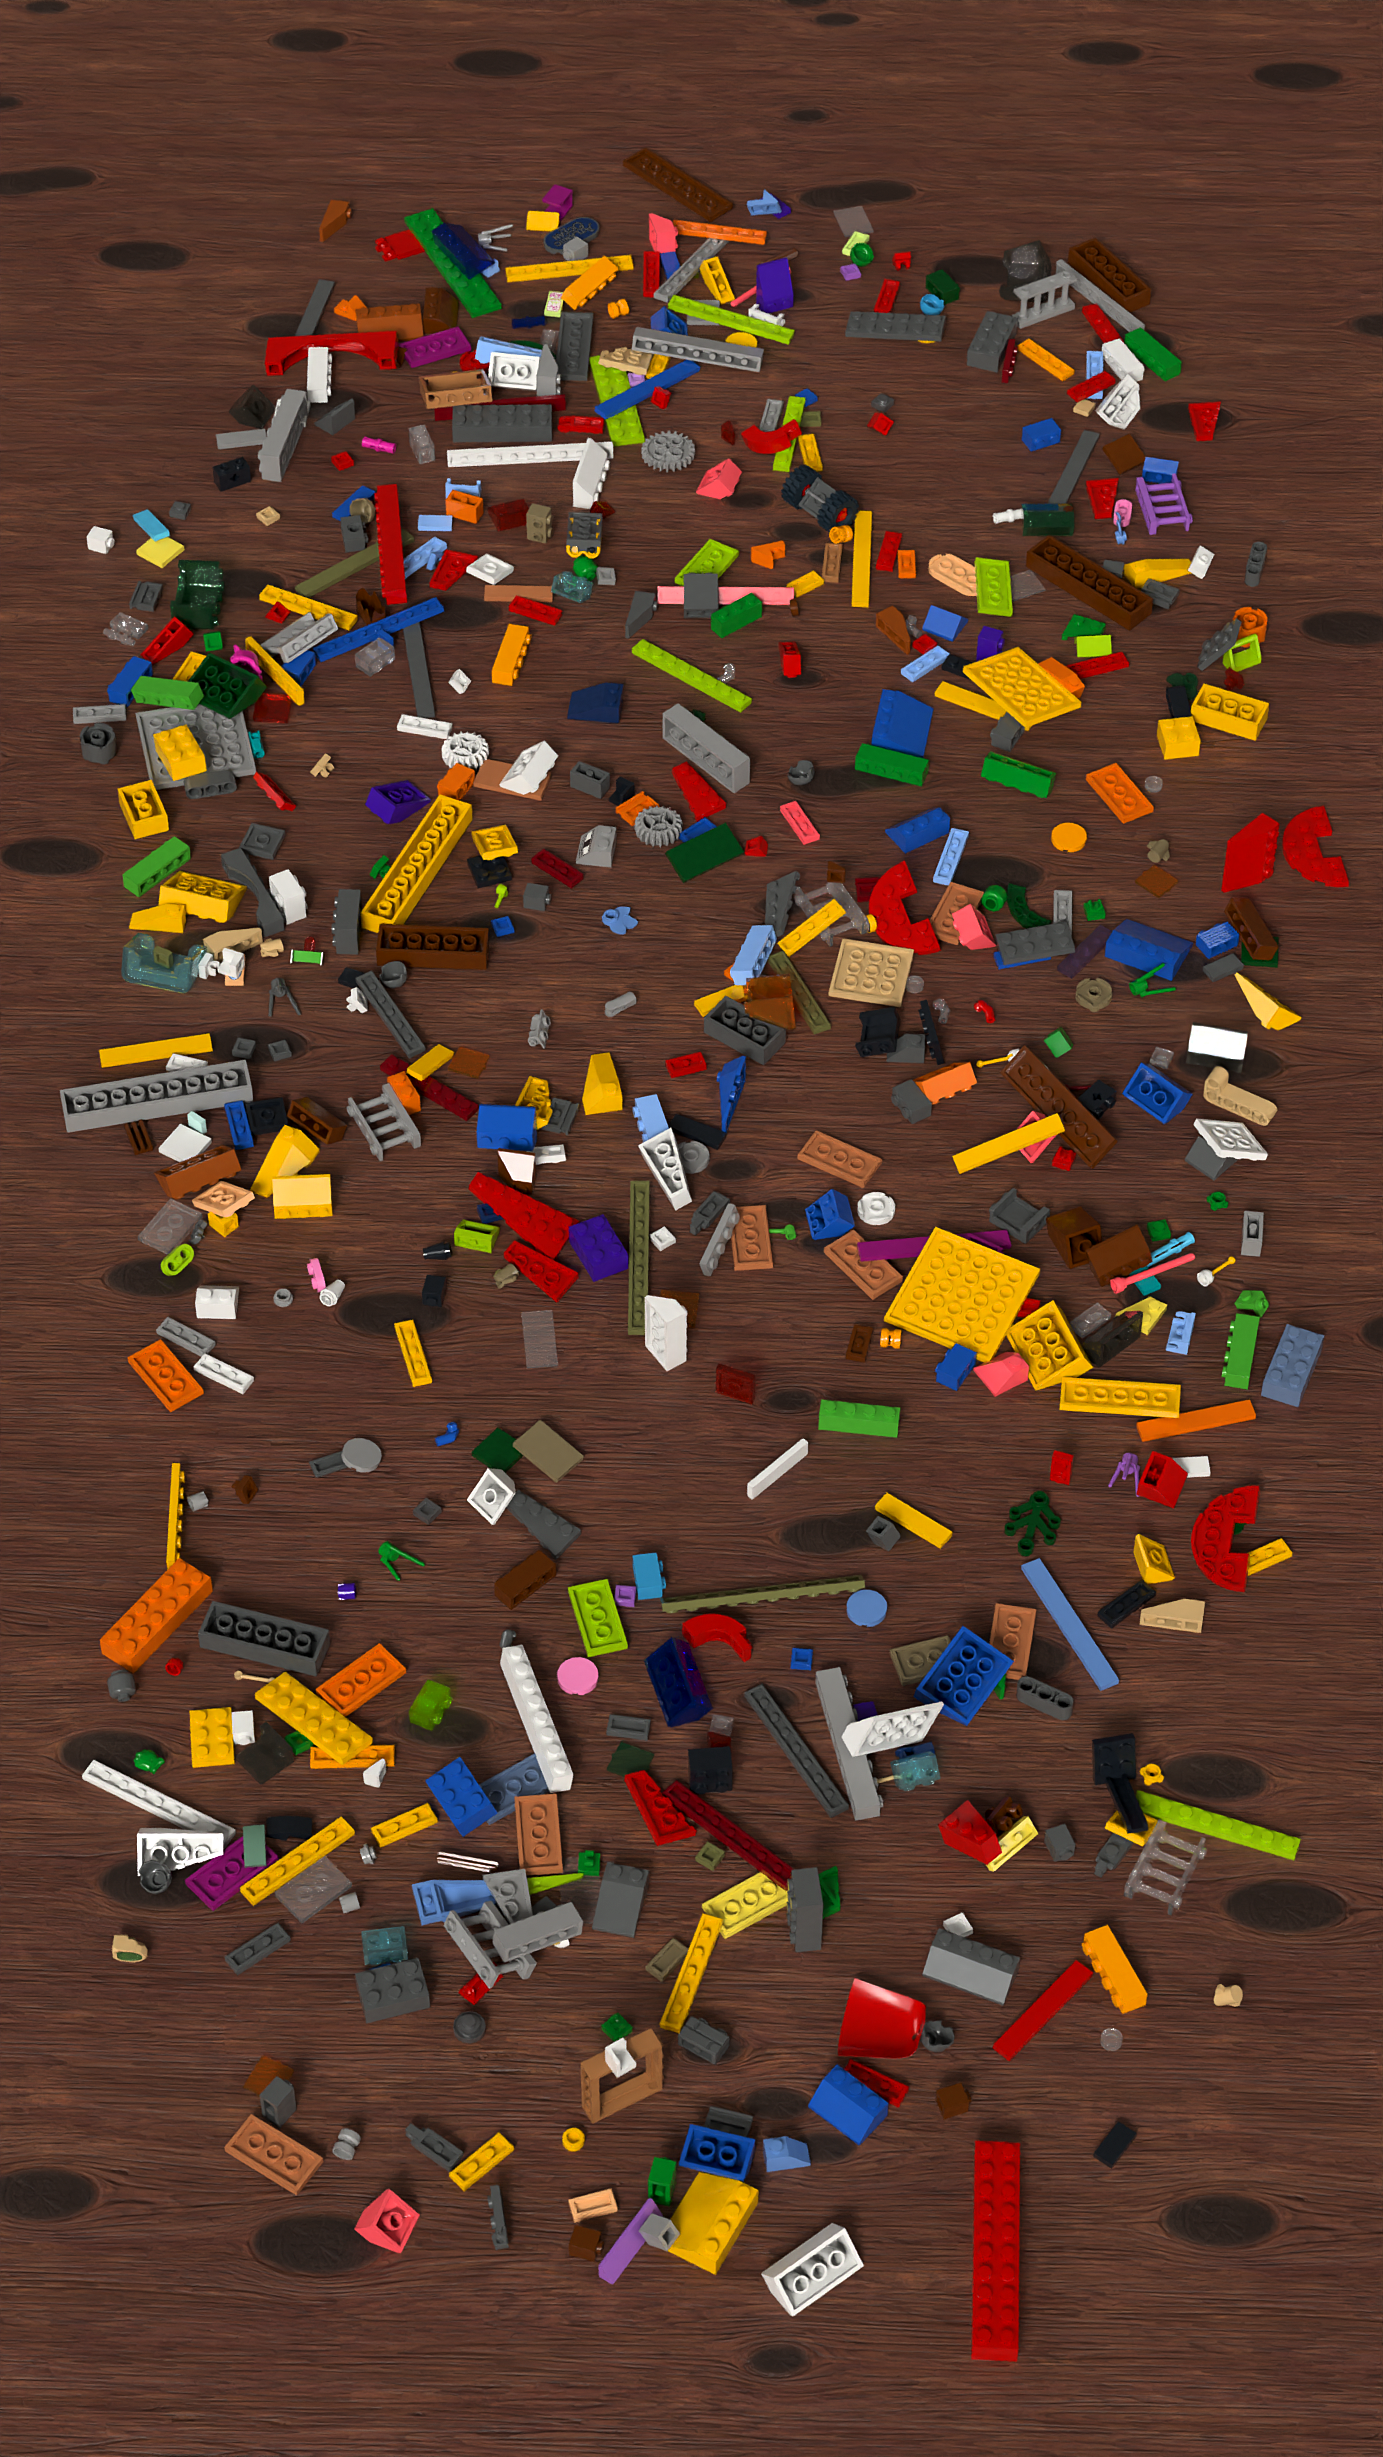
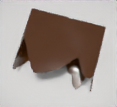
(365, 601)

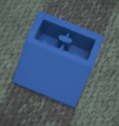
(830, 1216)

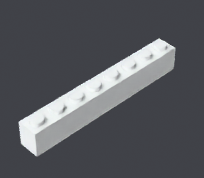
(536, 1719)

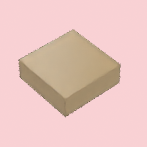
(1084, 407)
(268, 515)

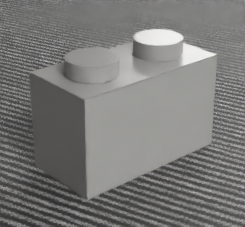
(1252, 1233)

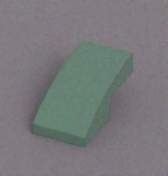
(254, 1846)

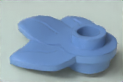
(1120, 535)
(619, 920)

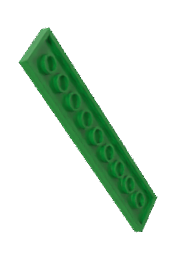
(472, 293)

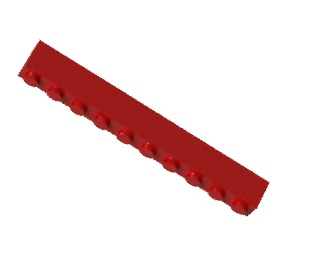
(390, 544)

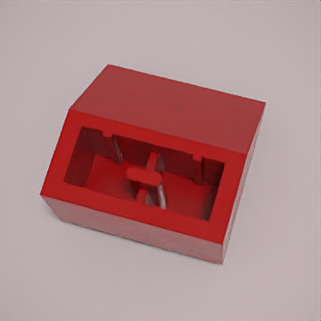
(1162, 1480)

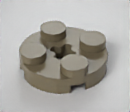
(1094, 1002)

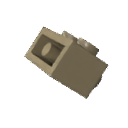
(539, 523)

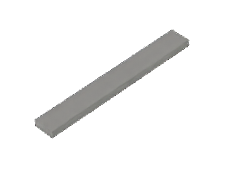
(689, 269)
(1095, 295)

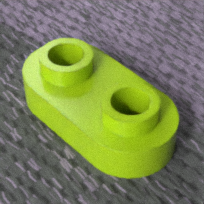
(176, 1261)

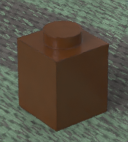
(953, 2100)
(585, 2243)

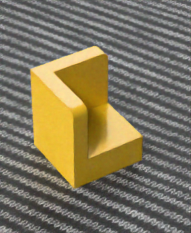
(223, 1225)

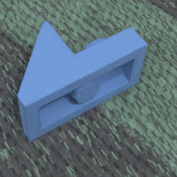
(767, 205)

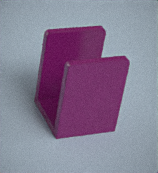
(559, 199)

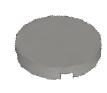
(694, 1156)
(361, 1454)

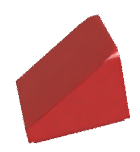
(278, 613)
(756, 847)

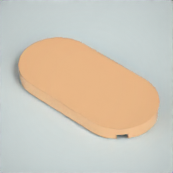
(954, 573)

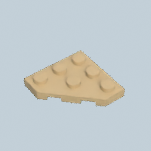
(626, 360)

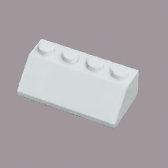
(589, 475)
(666, 1330)
(813, 2269)

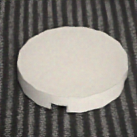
(876, 1208)

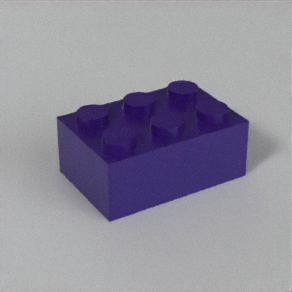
(598, 1247)

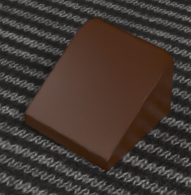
(835, 873)

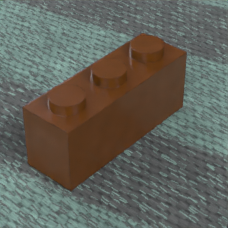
(316, 1120)
(524, 1579)

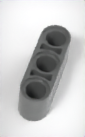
(1255, 564)
(210, 784)
(1035, 1696)

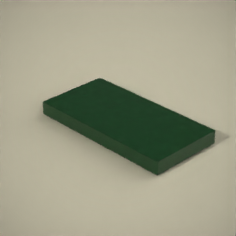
(704, 852)

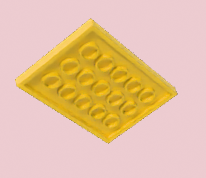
(1022, 687)

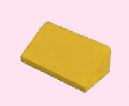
(542, 221)

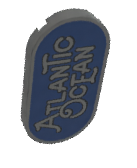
(581, 227)

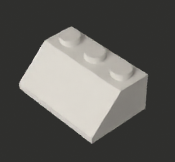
(530, 769)

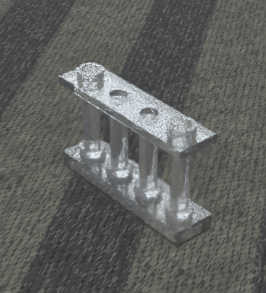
(840, 894)
(1144, 1868)

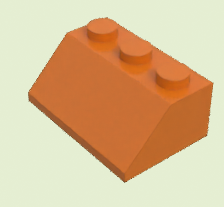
(946, 1081)

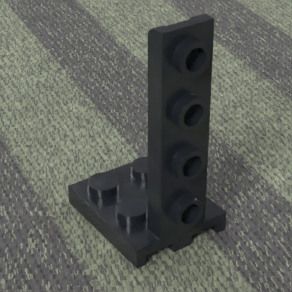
(1115, 1765)

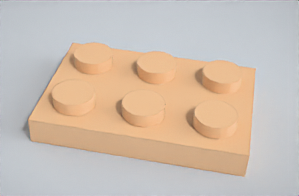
(223, 1199)

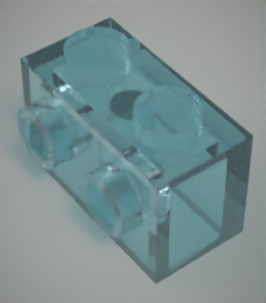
(571, 587)
(915, 1771)
(384, 1945)

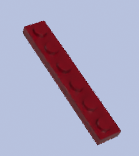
(433, 1089)

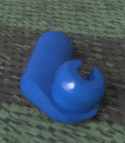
(450, 1435)

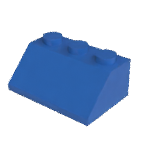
(919, 829)
(1156, 1093)
(506, 1127)
(848, 2105)
(717, 2152)

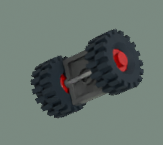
(808, 491)

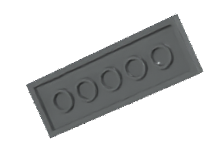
(895, 326)
(574, 345)

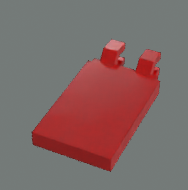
(399, 245)

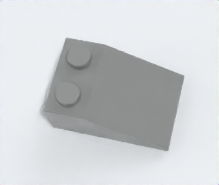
(547, 374)

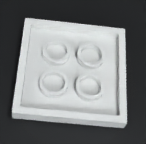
(1230, 1139)

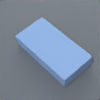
(435, 523)

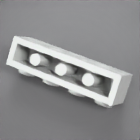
(318, 374)

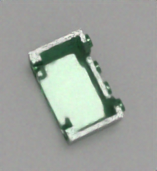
(198, 594)

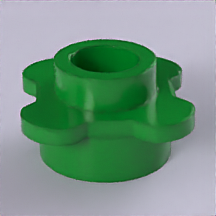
(1217, 1201)

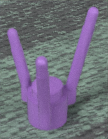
(1128, 1466)

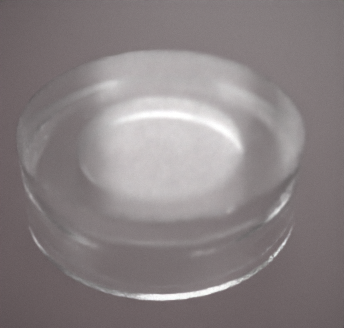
(1153, 784)
(914, 984)
(1111, 2039)

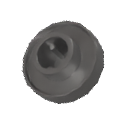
(469, 2027)

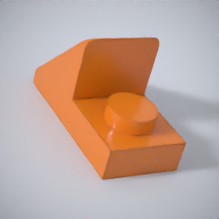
(347, 308)
(766, 553)

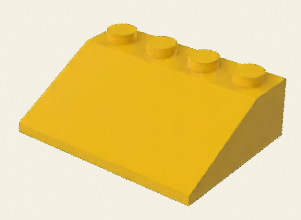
(202, 895)
(1048, 1347)
(711, 2219)

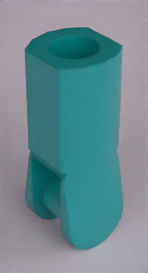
(256, 744)

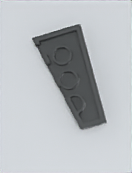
(779, 901)
(548, 1527)

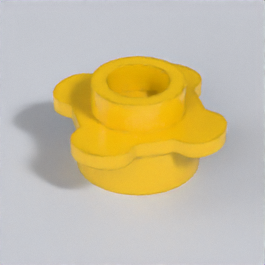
(1151, 1769)

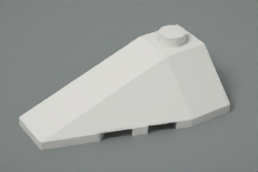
(177, 1847)

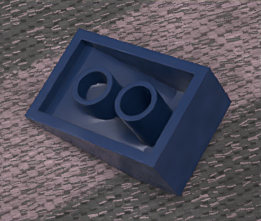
(597, 703)

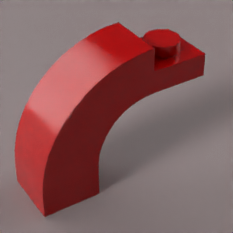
(772, 441)
(717, 1628)

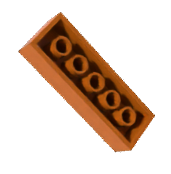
(156, 1615)

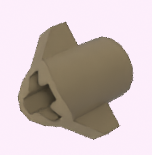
(1158, 850)
(505, 1275)

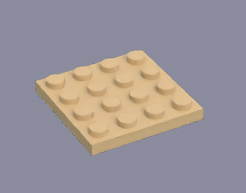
(871, 972)

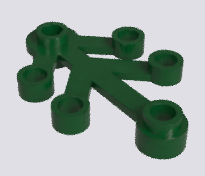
(1032, 1521)

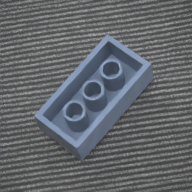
(1292, 1365)

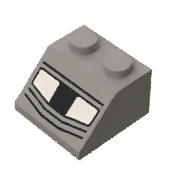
(597, 847)

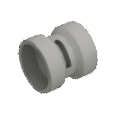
(347, 2142)

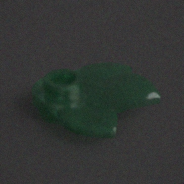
(1183, 680)

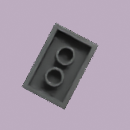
(347, 921)
(392, 1990)

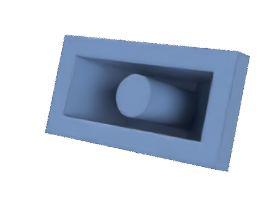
(784, 2154)

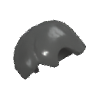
(802, 773)
(393, 974)
(155, 1876)
(936, 2036)

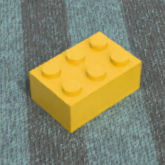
(179, 752)
(143, 809)

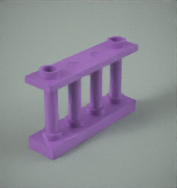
(1150, 511)

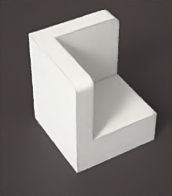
(232, 963)
(619, 2058)

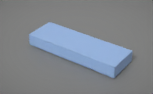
(924, 663)

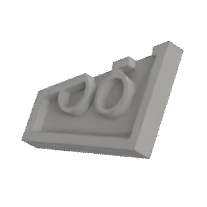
(510, 1893)

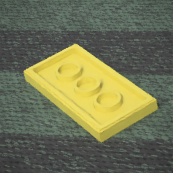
(746, 1903)

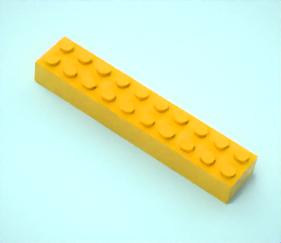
(417, 864)

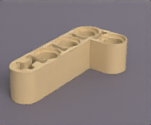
(1237, 1100)

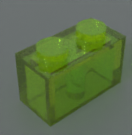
(430, 1705)

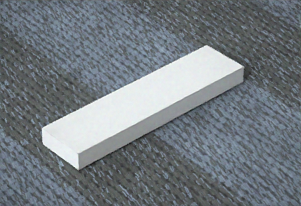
(777, 1468)

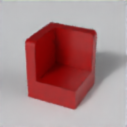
(880, 423)

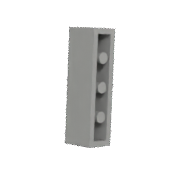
(537, 1932)

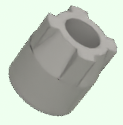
(197, 1501)
(349, 1902)

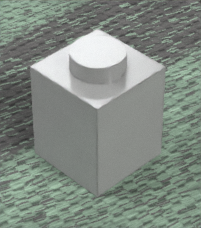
(575, 249)
(659, 2232)

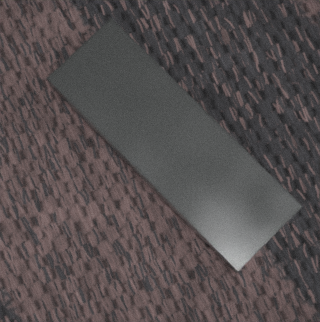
(257, 1948)

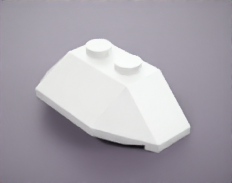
(1121, 403)

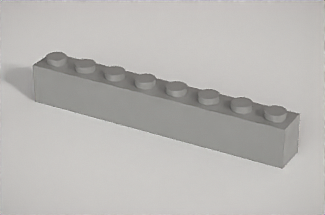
(697, 349)
(855, 1770)

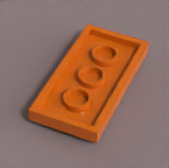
(1119, 793)
(165, 1375)
(361, 1680)

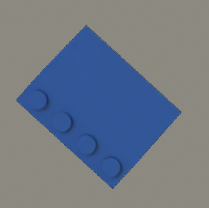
(902, 724)
(1147, 948)
(963, 1676)

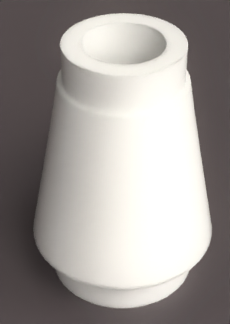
(331, 1294)

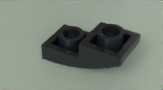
(284, 1826)

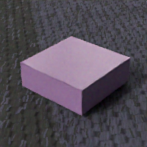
(635, 379)

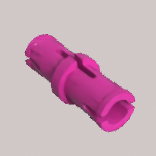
(379, 445)

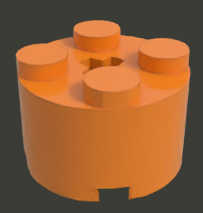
(1252, 623)

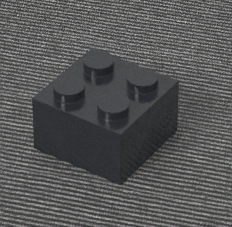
(710, 1770)

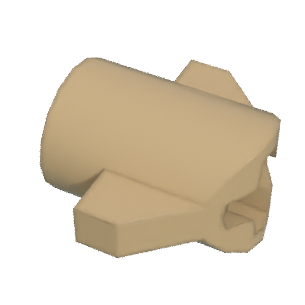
(271, 947)
(1228, 1995)

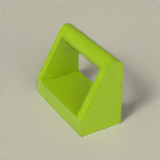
(1244, 658)
(473, 1239)

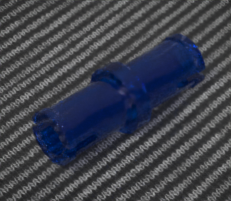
(528, 322)

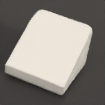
(374, 1775)

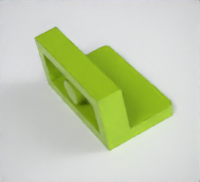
(1093, 645)

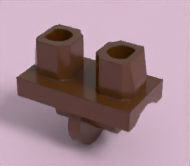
(1001, 1816)

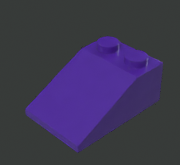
(774, 286)
(396, 801)

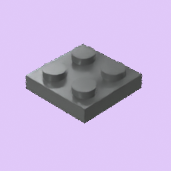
(262, 841)

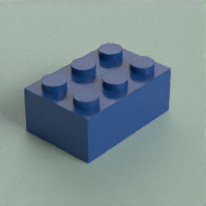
(461, 1796)

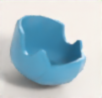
(931, 304)

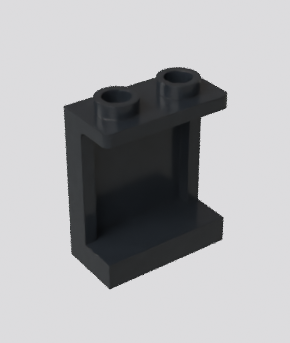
(878, 1032)

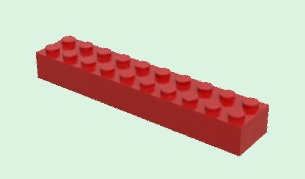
(995, 2251)

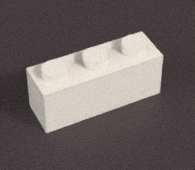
(1122, 360)

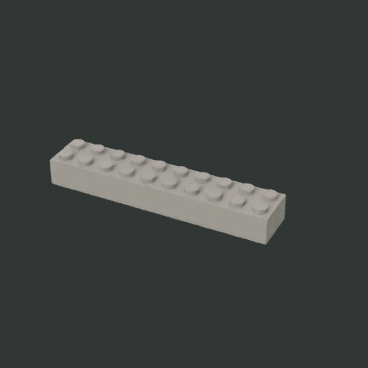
(156, 1096)

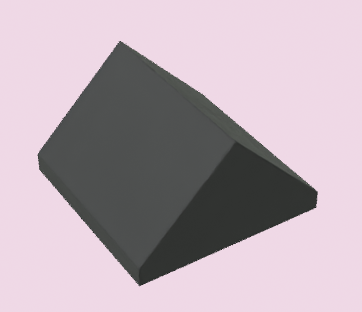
(337, 417)
(1206, 1161)

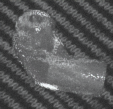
(911, 626)
(729, 673)
(941, 1005)

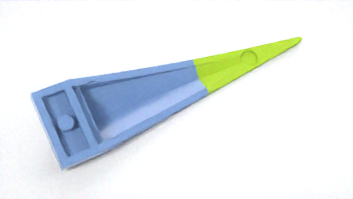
(439, 1897)

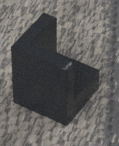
(624, 791)

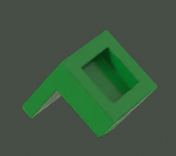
(1058, 1042)

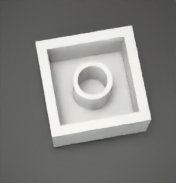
(288, 895)

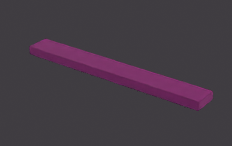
(913, 1246)

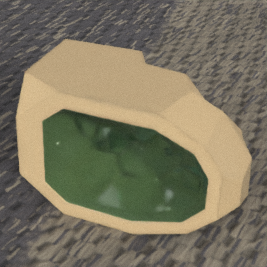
(128, 1949)

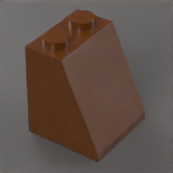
(1073, 1234)

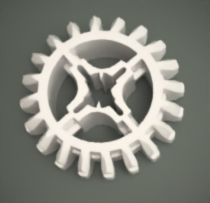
(465, 749)

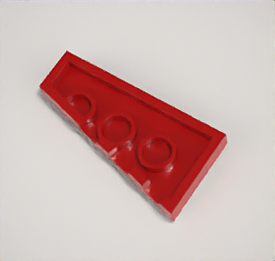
(542, 1271)

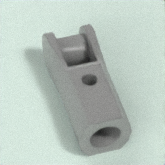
(619, 1004)

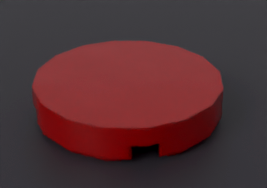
(468, 362)

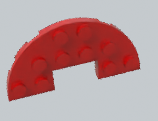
(1303, 851)
(891, 916)
(1214, 1536)

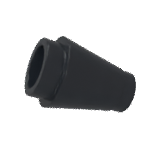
(439, 1251)

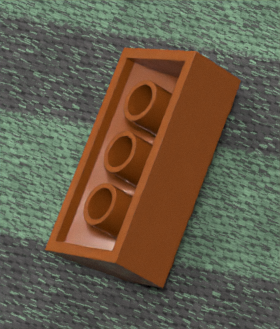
(400, 318)
(198, 1171)

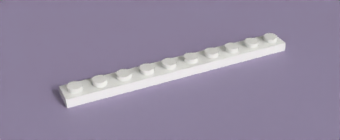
(521, 454)

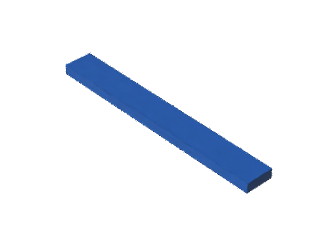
(645, 389)
(369, 633)

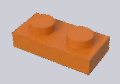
(906, 564)

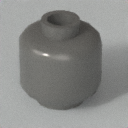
(121, 1685)

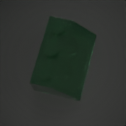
(1047, 519)

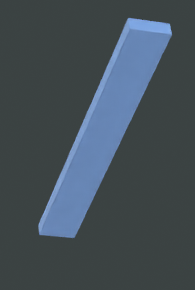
(1070, 1624)

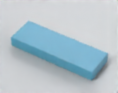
(151, 525)

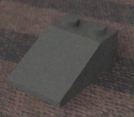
(621, 1899)

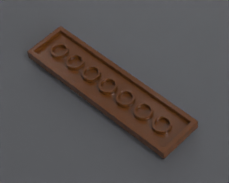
(677, 184)
(1050, 1096)

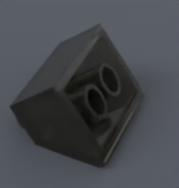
(1216, 1047)
(1113, 1337)

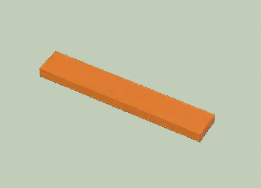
(720, 232)
(1196, 1420)

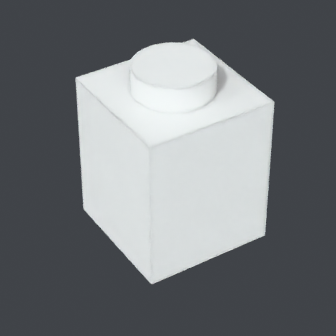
(100, 540)
(243, 1727)

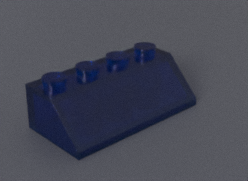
(461, 249)
(678, 1683)

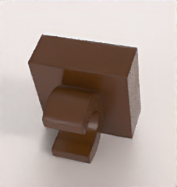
(245, 1489)

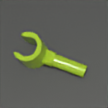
(503, 892)

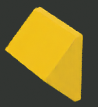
(1152, 1560)

